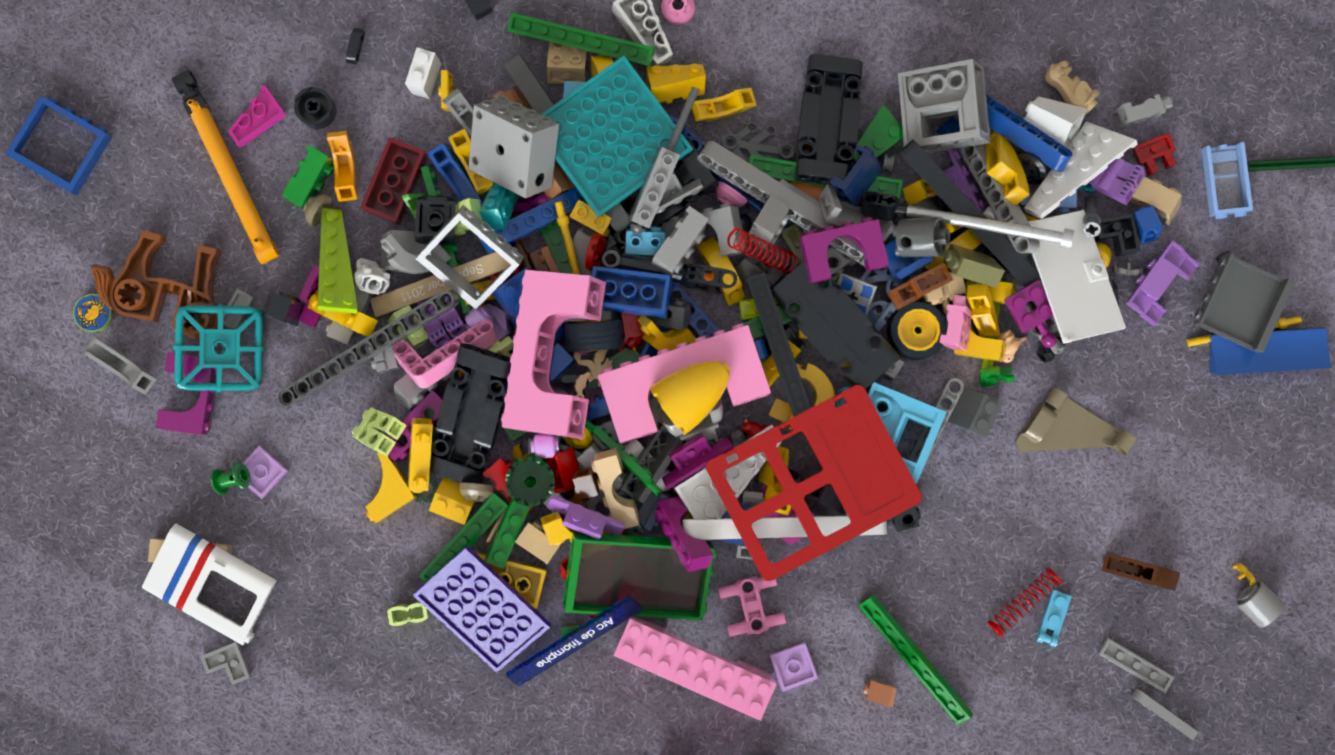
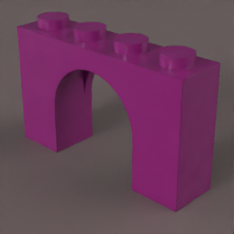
(865, 234)
(196, 419)

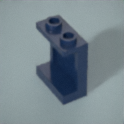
(859, 178)

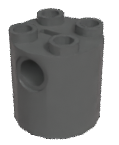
(921, 237)

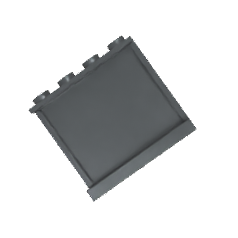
(1243, 303)

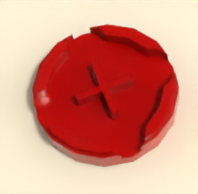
(595, 249)

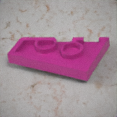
(258, 118)

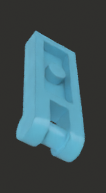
(1053, 617)

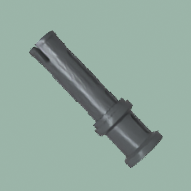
(1091, 219)

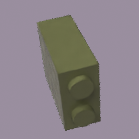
(973, 265)

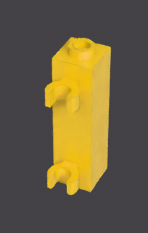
(420, 454)

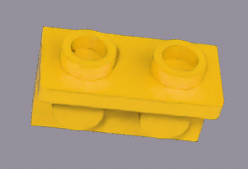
(584, 214)

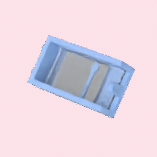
(1227, 180)

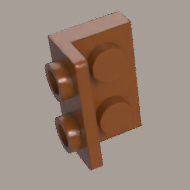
(543, 260)

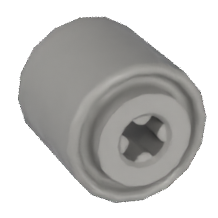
(1260, 604)

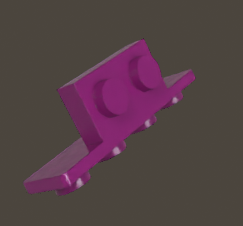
(309, 316)
(693, 457)

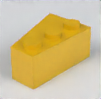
(675, 81)

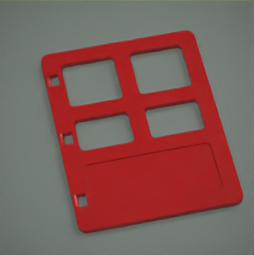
(854, 460)

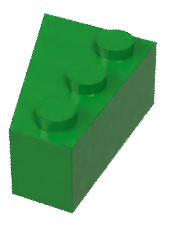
(881, 134)
(309, 177)

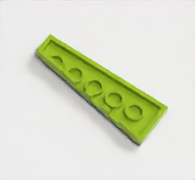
(335, 280)

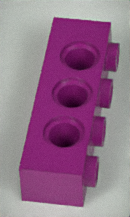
(432, 400)

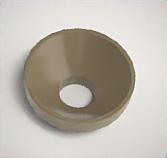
(314, 208)
(476, 492)

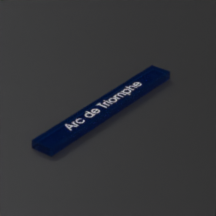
(574, 640)

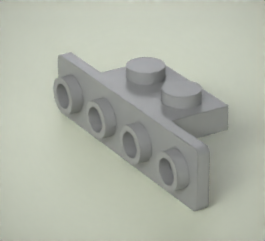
(676, 193)

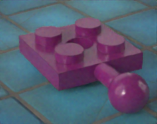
(1027, 320)

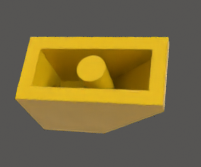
(918, 192)

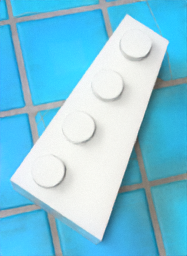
(643, 27)

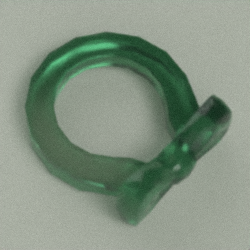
(419, 498)

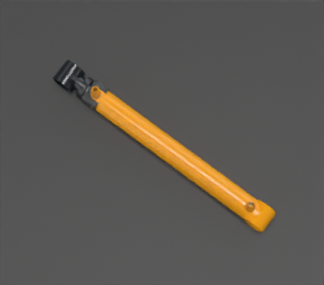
(200, 113)

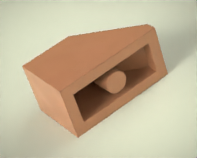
(880, 692)

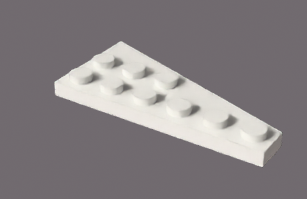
(1092, 152)
(700, 493)

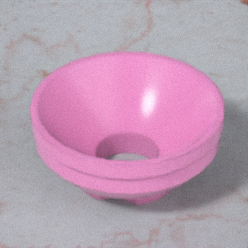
(675, 16)
(728, 195)

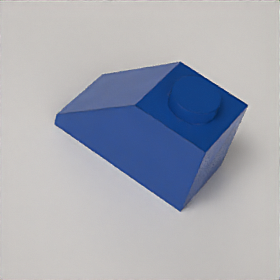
(1147, 224)

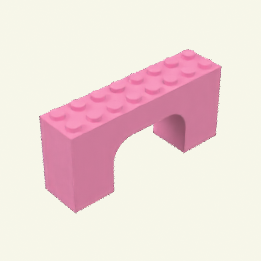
(544, 306)
(628, 386)
(695, 668)

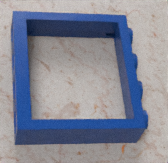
(87, 164)

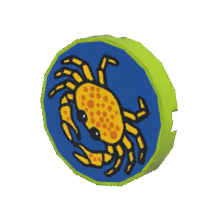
(92, 313)

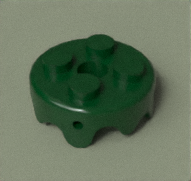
(516, 481)

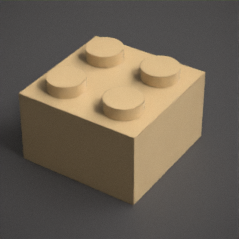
(536, 542)

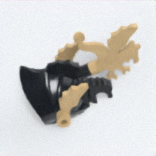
(576, 385)

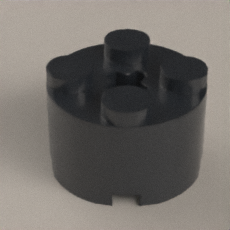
(304, 104)

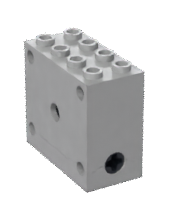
(513, 146)

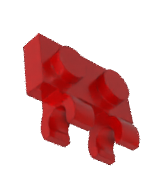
(1155, 148)

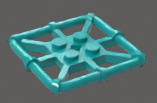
(211, 337)

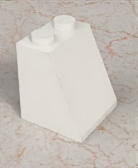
(1055, 118)

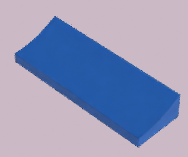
(1284, 352)

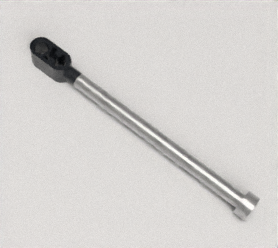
(887, 208)

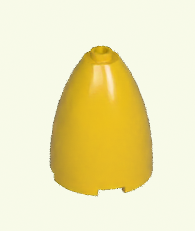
(691, 392)

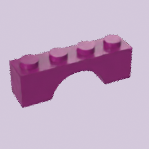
(693, 552)

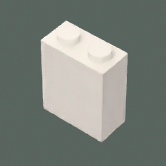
(423, 73)

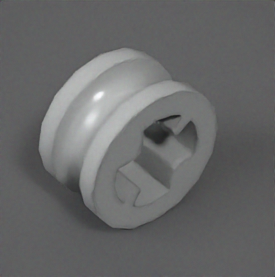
(888, 162)

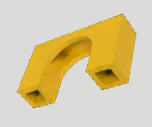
(984, 347)

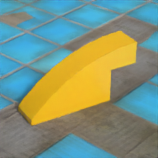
(1006, 168)

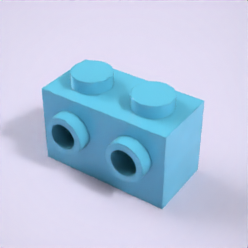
(646, 242)

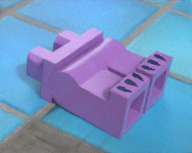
(1119, 180)
(437, 330)

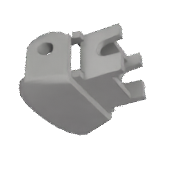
(706, 426)

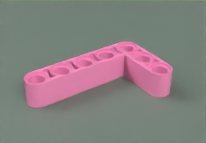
(442, 361)

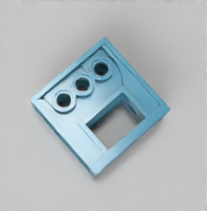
(900, 410)

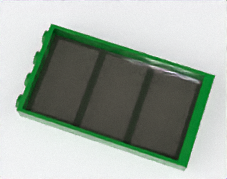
(637, 566)

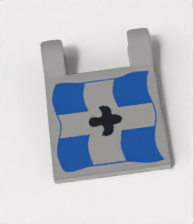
(858, 290)

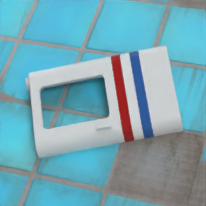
(183, 570)

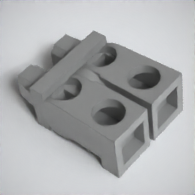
(1149, 109)

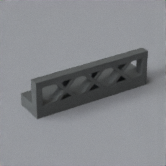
(655, 465)

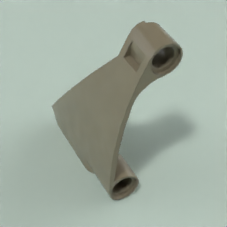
(1066, 425)

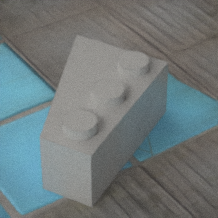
(770, 221)
(680, 242)
(409, 394)

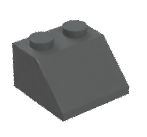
(751, 267)
(975, 412)

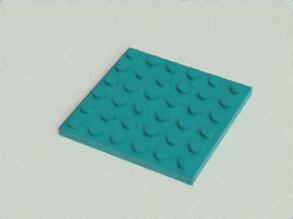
(611, 135)

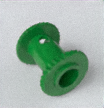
(222, 480)

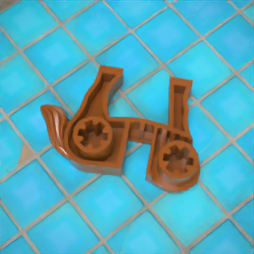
(142, 296)

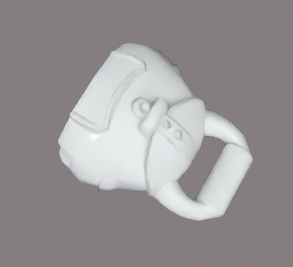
(371, 277)

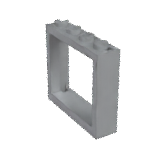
(450, 276)

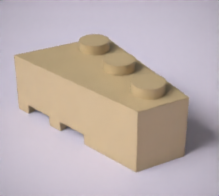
(1153, 193)

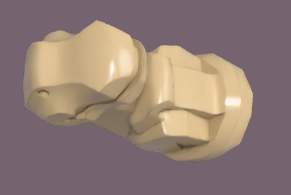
(1072, 90)

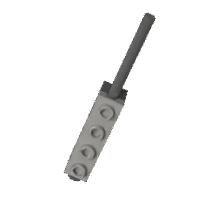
(659, 174)

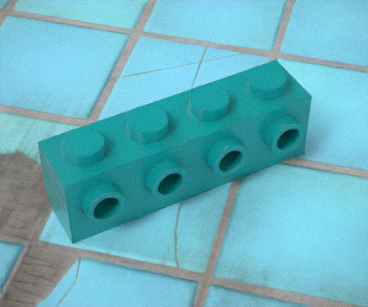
(498, 206)

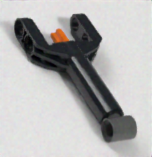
(688, 275)

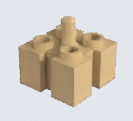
(946, 293)

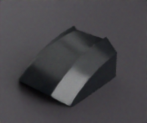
(431, 216)

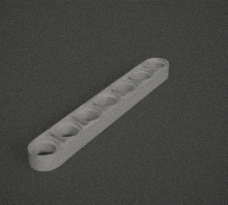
(953, 397)

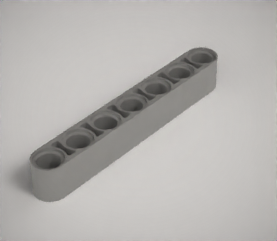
(992, 191)

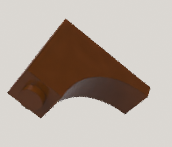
(1141, 571)

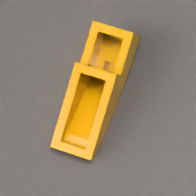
(983, 310)

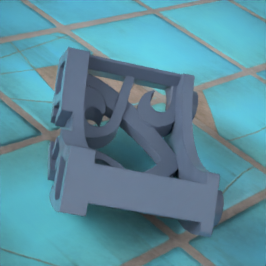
(880, 319)

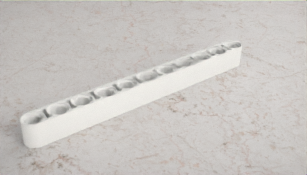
(769, 527)

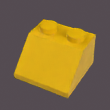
(451, 503)

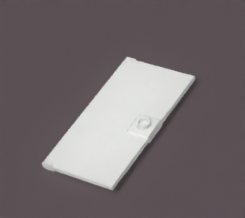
(1076, 282)

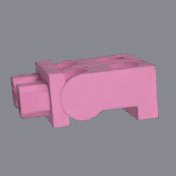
(958, 324)

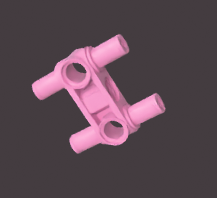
(751, 606)

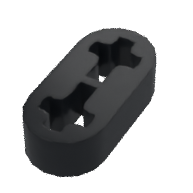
(355, 46)

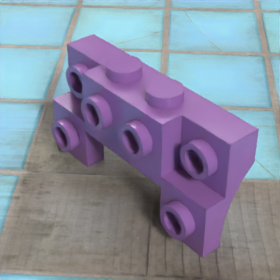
(1157, 278)

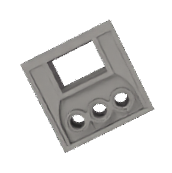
(943, 93)

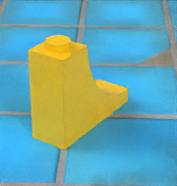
(392, 493)

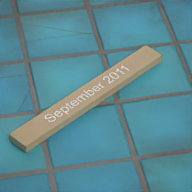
(433, 285)

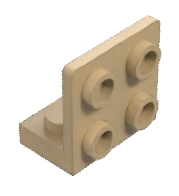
(565, 64)

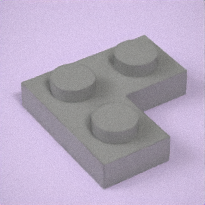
(230, 658)

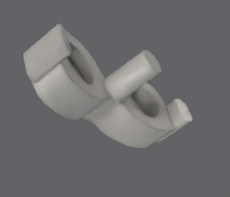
(1127, 272)

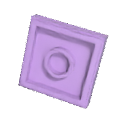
(264, 471)
(793, 666)

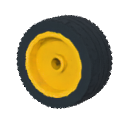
(902, 330)
(593, 335)

